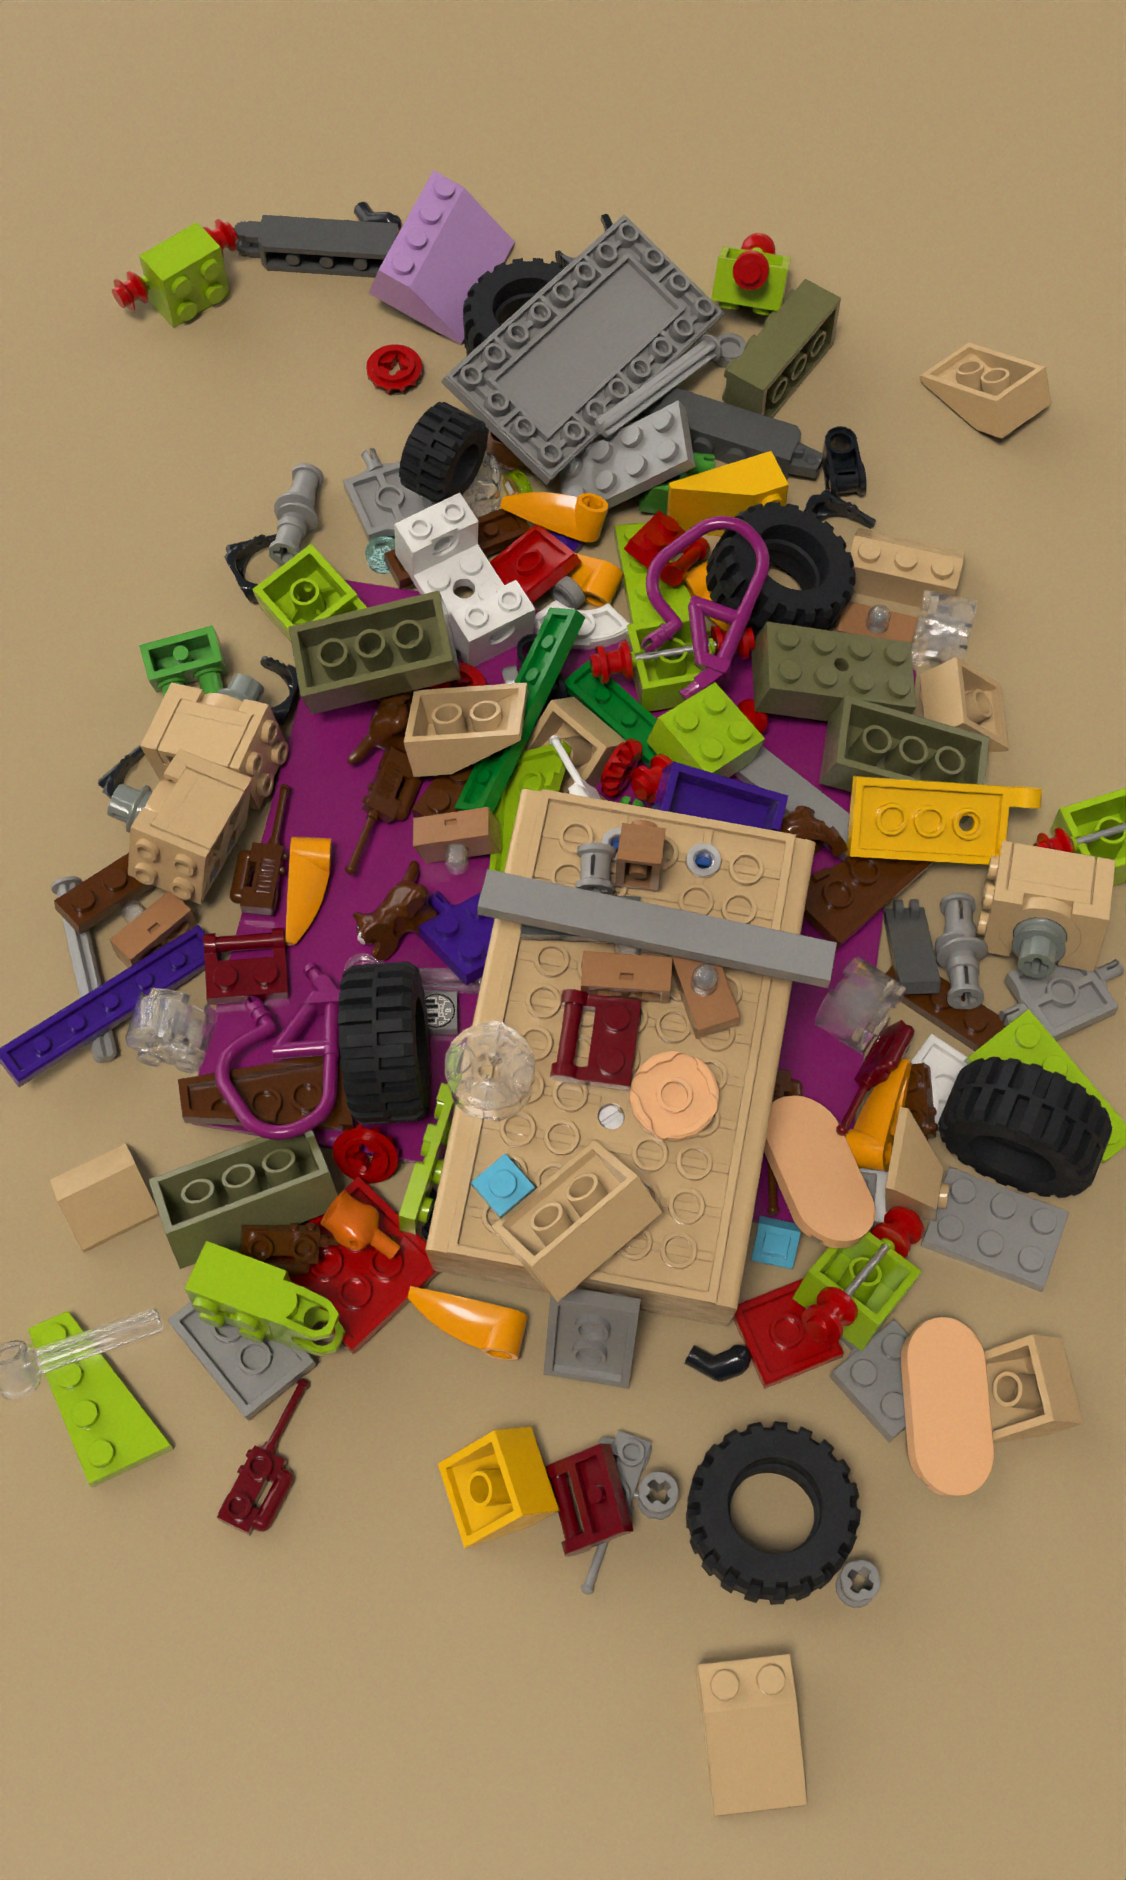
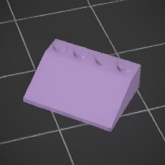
(440, 256)

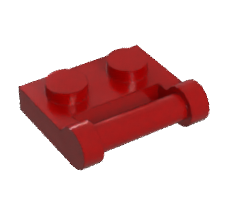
(658, 534)

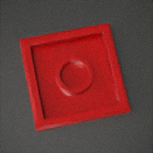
(535, 562)
(777, 1338)

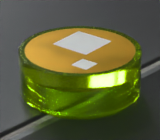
(516, 483)

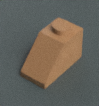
(640, 855)

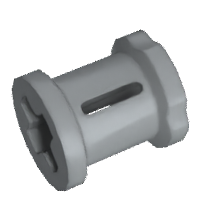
(596, 867)
(658, 1482)
(871, 1583)

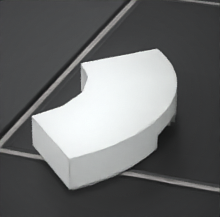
(601, 626)

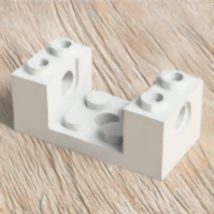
(442, 554)

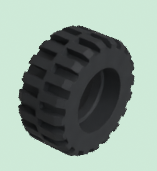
(501, 295)
(800, 547)
(384, 1043)
(1025, 1127)
(814, 1470)

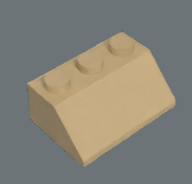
(903, 567)
(577, 1219)

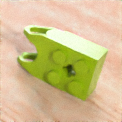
(305, 591)
(260, 1301)

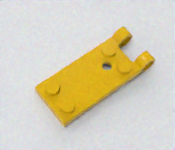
(923, 817)

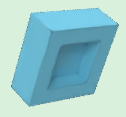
(502, 1186)
(776, 1242)

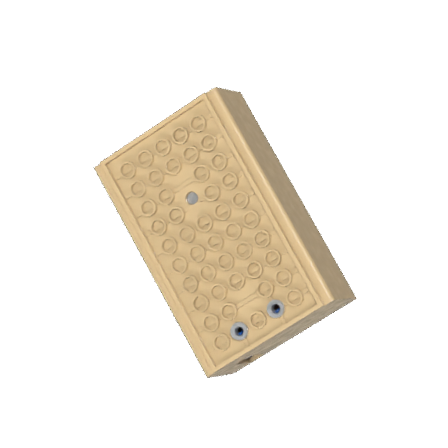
(706, 1185)

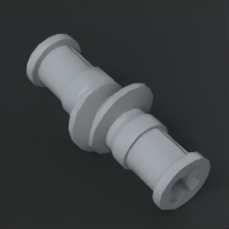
(296, 512)
(961, 951)

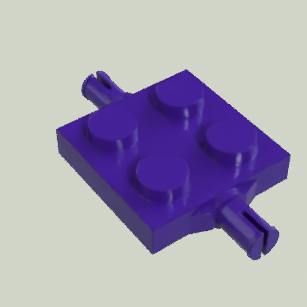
(458, 936)

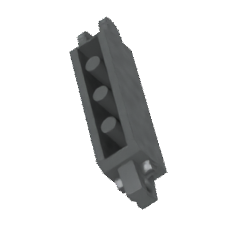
(317, 244)
(739, 433)

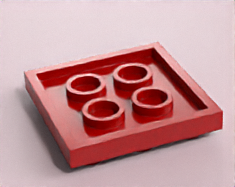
(364, 1282)

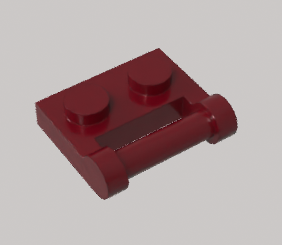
(241, 978)
(611, 1041)
(597, 1496)

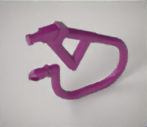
(713, 667)
(320, 1001)

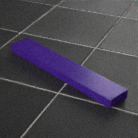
(102, 1008)

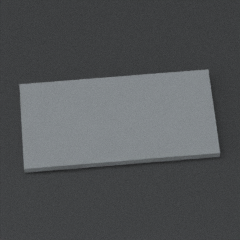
(582, 348)

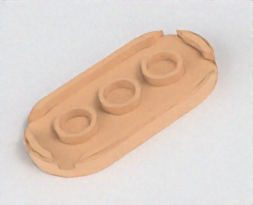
(817, 1173)
(947, 1407)

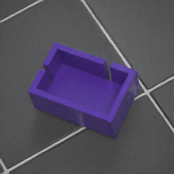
(718, 798)

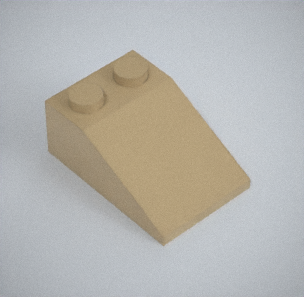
(989, 388)
(462, 726)
(751, 1734)

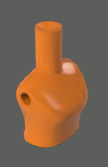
(356, 1225)

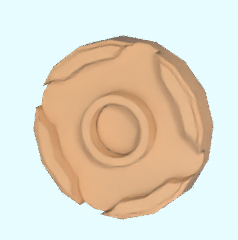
(674, 1096)

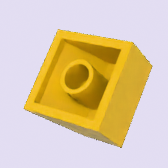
(497, 1485)

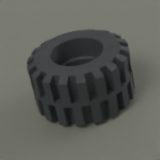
(443, 453)

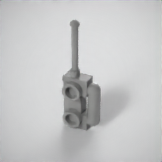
(632, 1457)

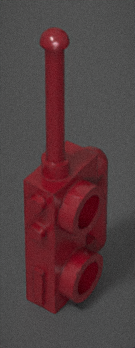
(879, 1063)
(259, 1469)

